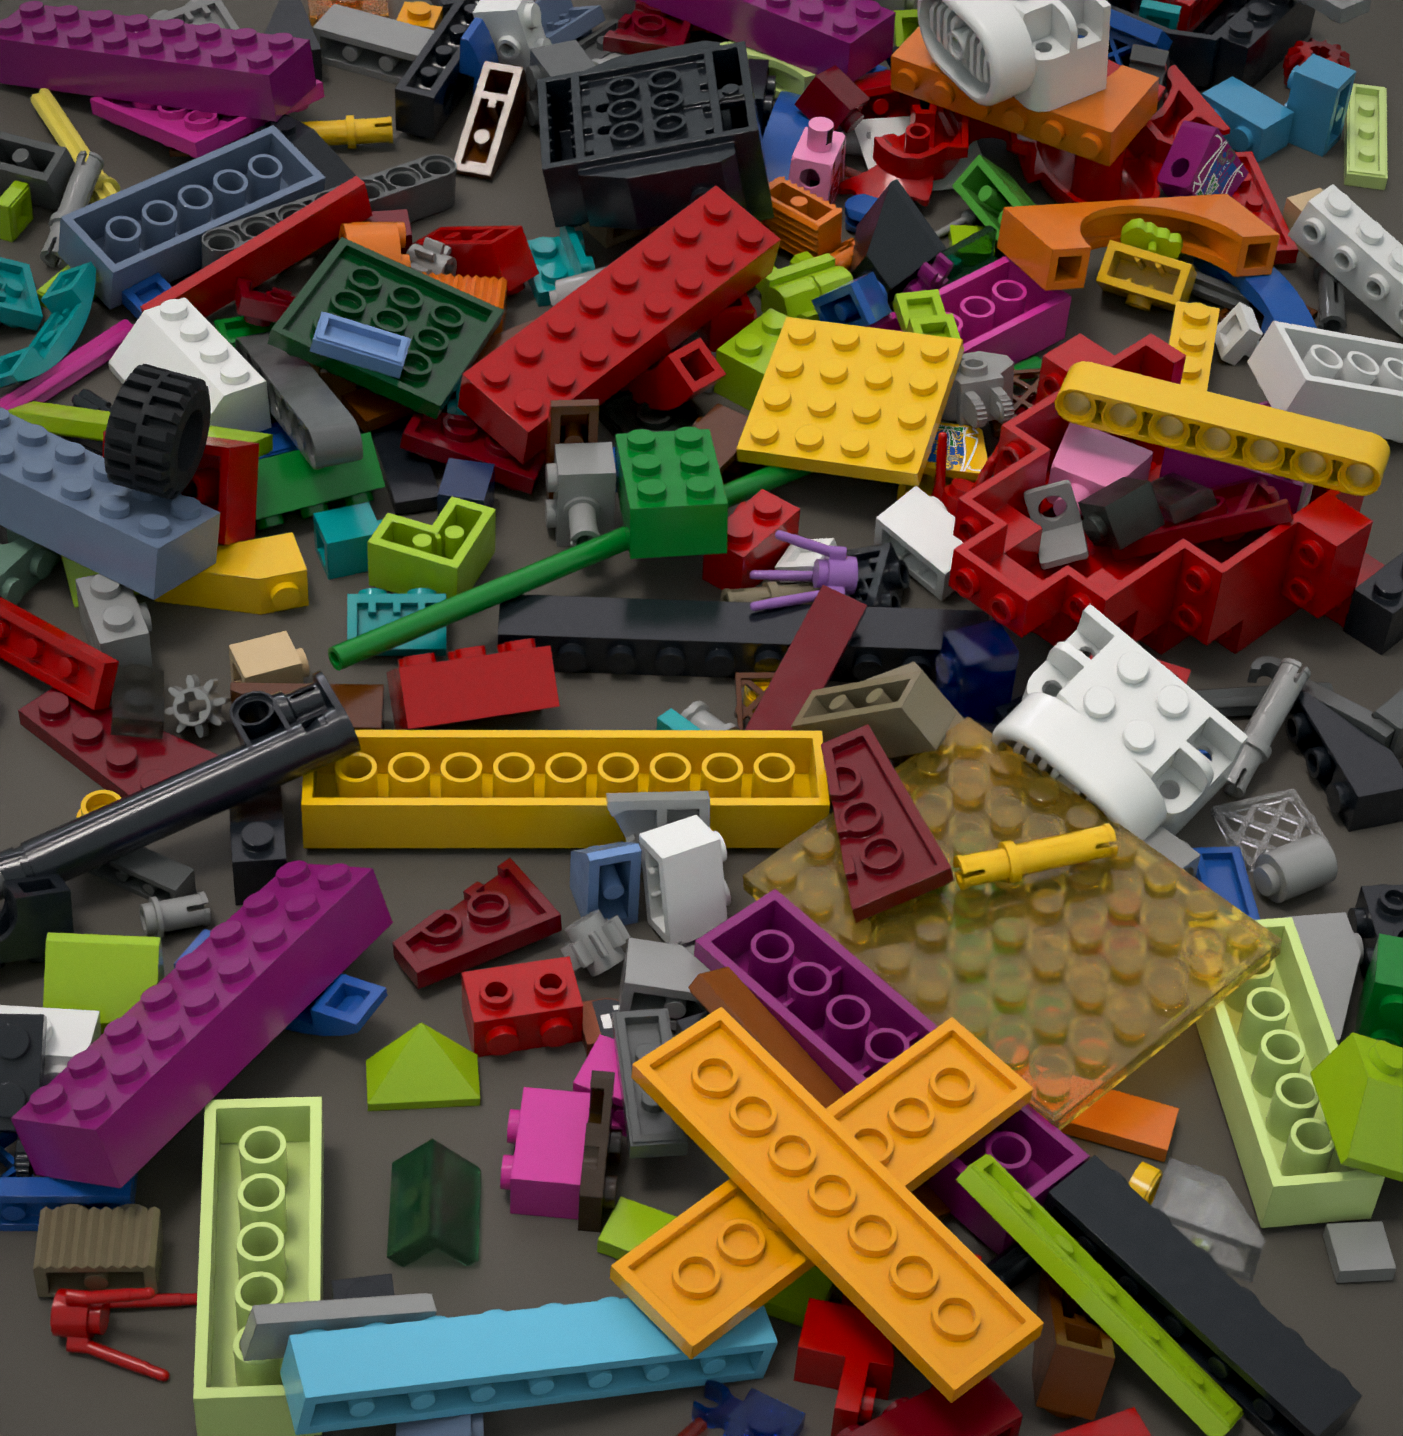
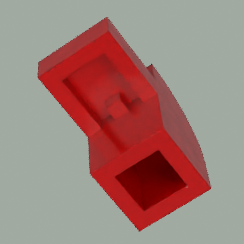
(847, 1354)

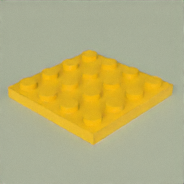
(851, 401)

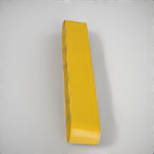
(1223, 428)

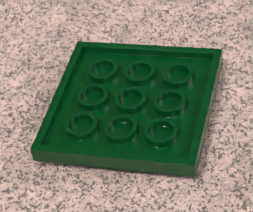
(366, 287)

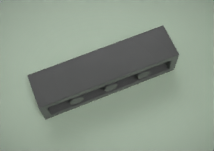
(149, 875)

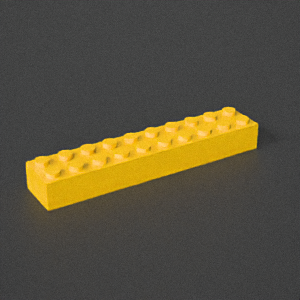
(554, 786)

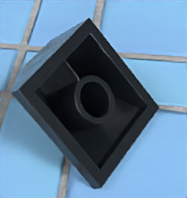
(894, 241)

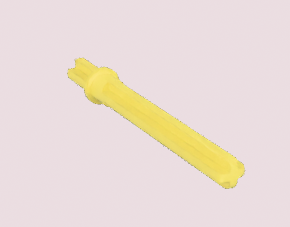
(68, 137)

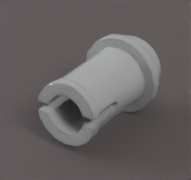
(173, 914)

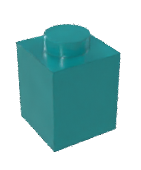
(343, 538)

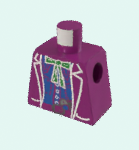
(1200, 163)

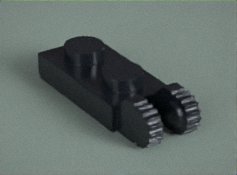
(20, 1072)

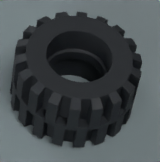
(157, 431)

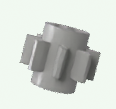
(432, 257)
(193, 692)
(595, 942)

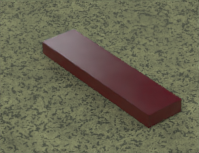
(809, 659)

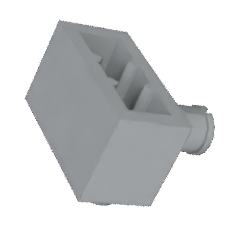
(583, 492)

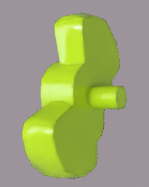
(1151, 238)

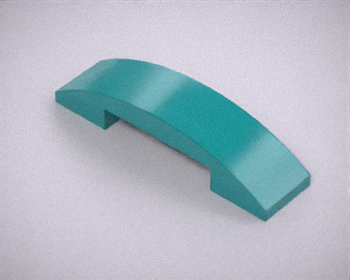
(69, 303)

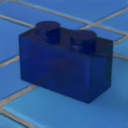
(977, 669)

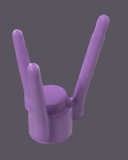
(833, 571)

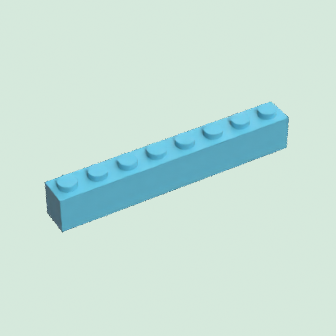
(501, 1363)

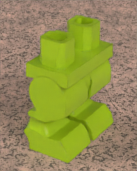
(794, 286)

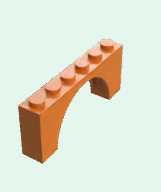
(1090, 127)
(1056, 239)

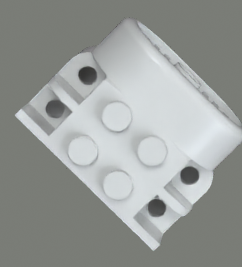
(1019, 48)
(1122, 730)

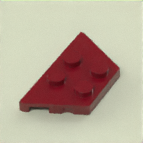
(1239, 509)

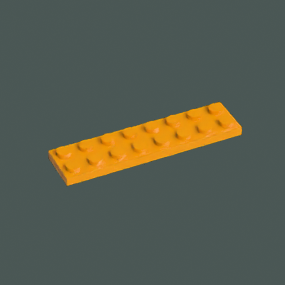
(838, 1204)
(731, 1258)

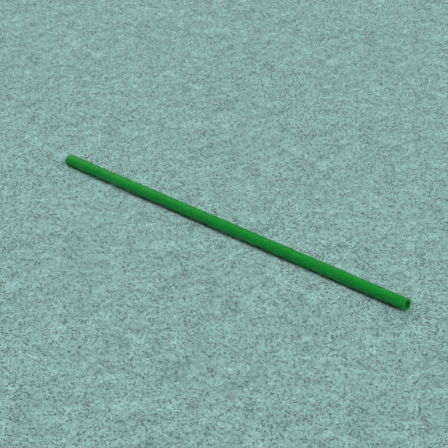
(541, 573)

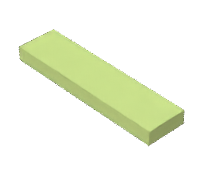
(1366, 138)

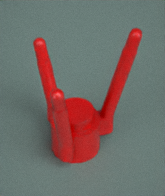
(950, 493)
(85, 1313)

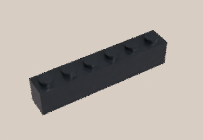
(1202, 1308)

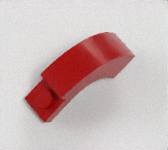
(677, 377)

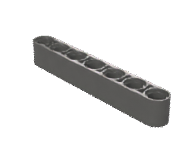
(419, 186)
(303, 404)

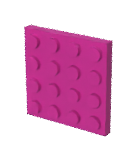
(186, 129)

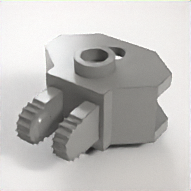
(981, 390)

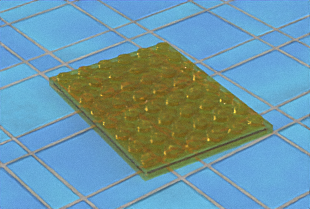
(1055, 973)

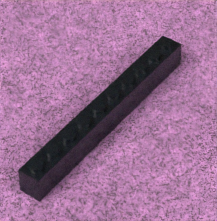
(714, 636)

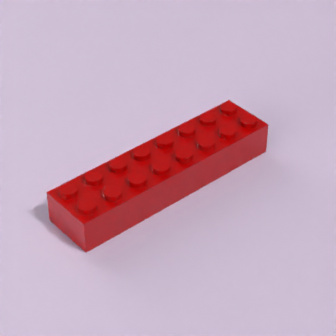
(619, 320)

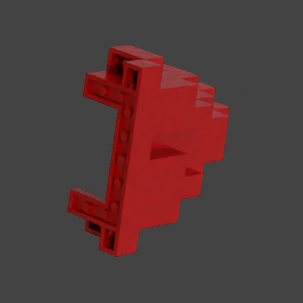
(1204, 591)

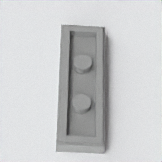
(271, 1324)

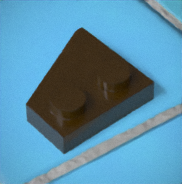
(600, 1148)

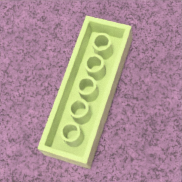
(1261, 1060)
(254, 1249)

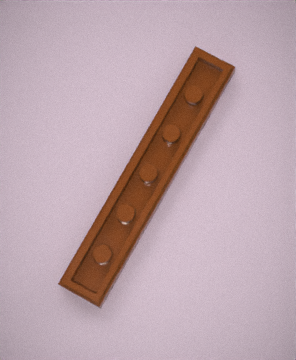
(726, 990)

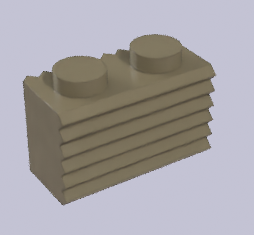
(98, 1248)

